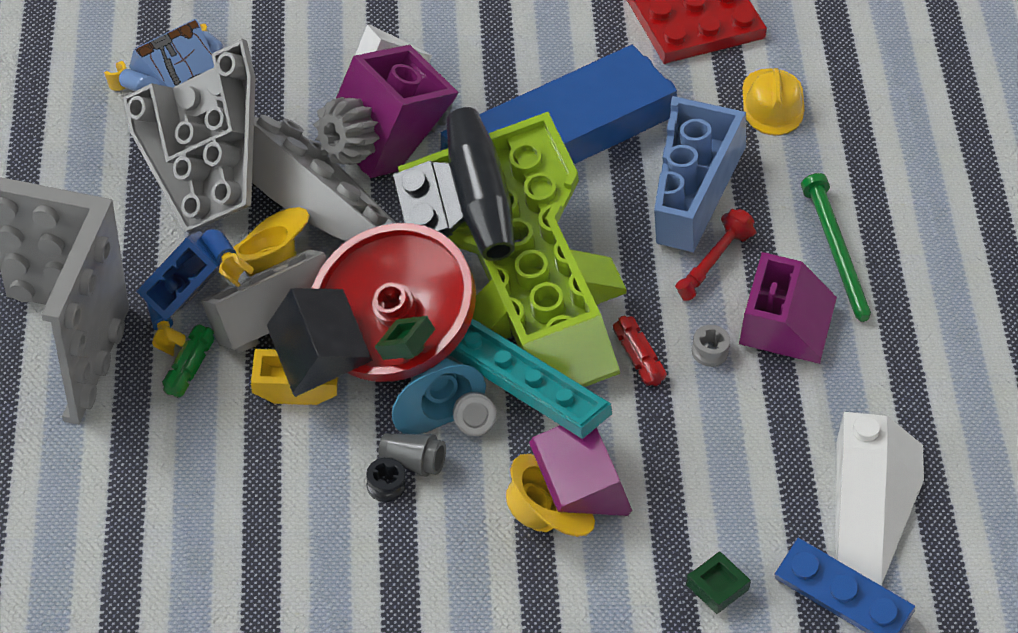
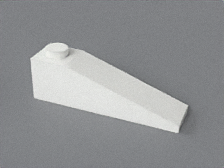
(875, 490)

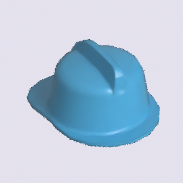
(432, 395)

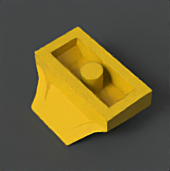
(271, 383)

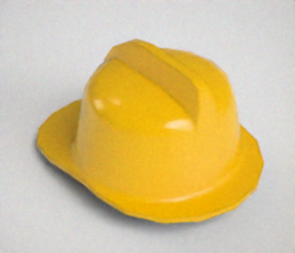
(773, 101)
(272, 239)
(533, 504)

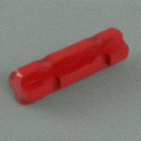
(639, 351)

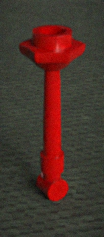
(737, 225)

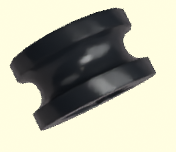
(380, 489)

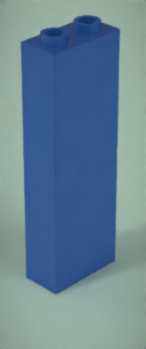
(593, 104)

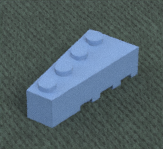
(697, 165)

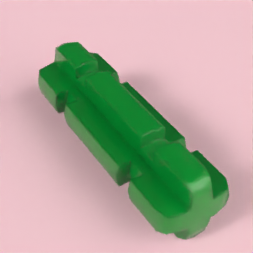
(188, 361)

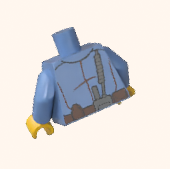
(167, 59)

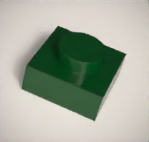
(405, 338)
(718, 582)

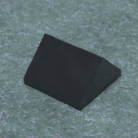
(317, 337)

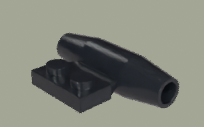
(463, 190)

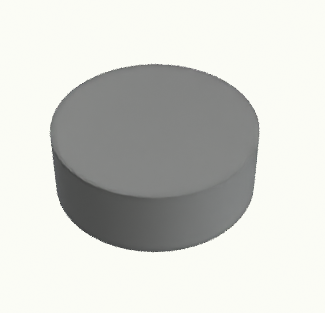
(474, 414)

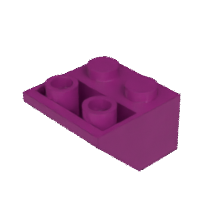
(787, 310)

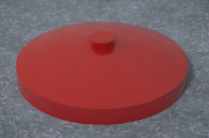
(402, 275)

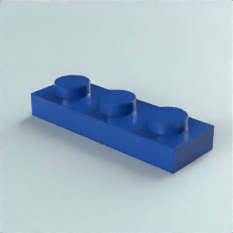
(843, 590)

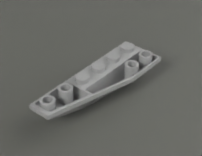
(298, 176)

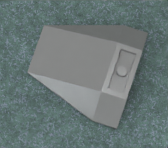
(200, 137)

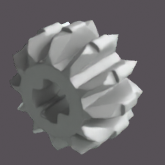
(346, 131)

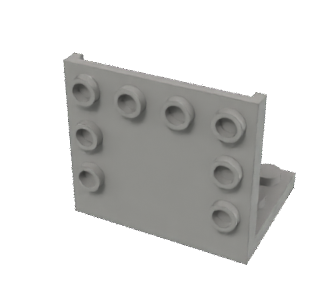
(66, 255)

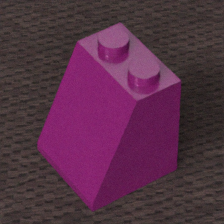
(404, 100)

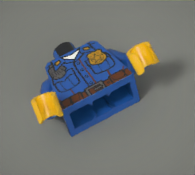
(183, 277)

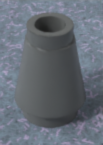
(416, 452)

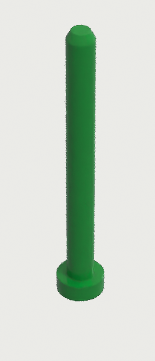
(816, 187)

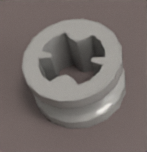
(713, 334)

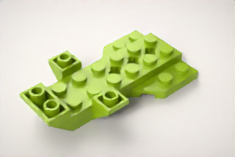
(543, 286)

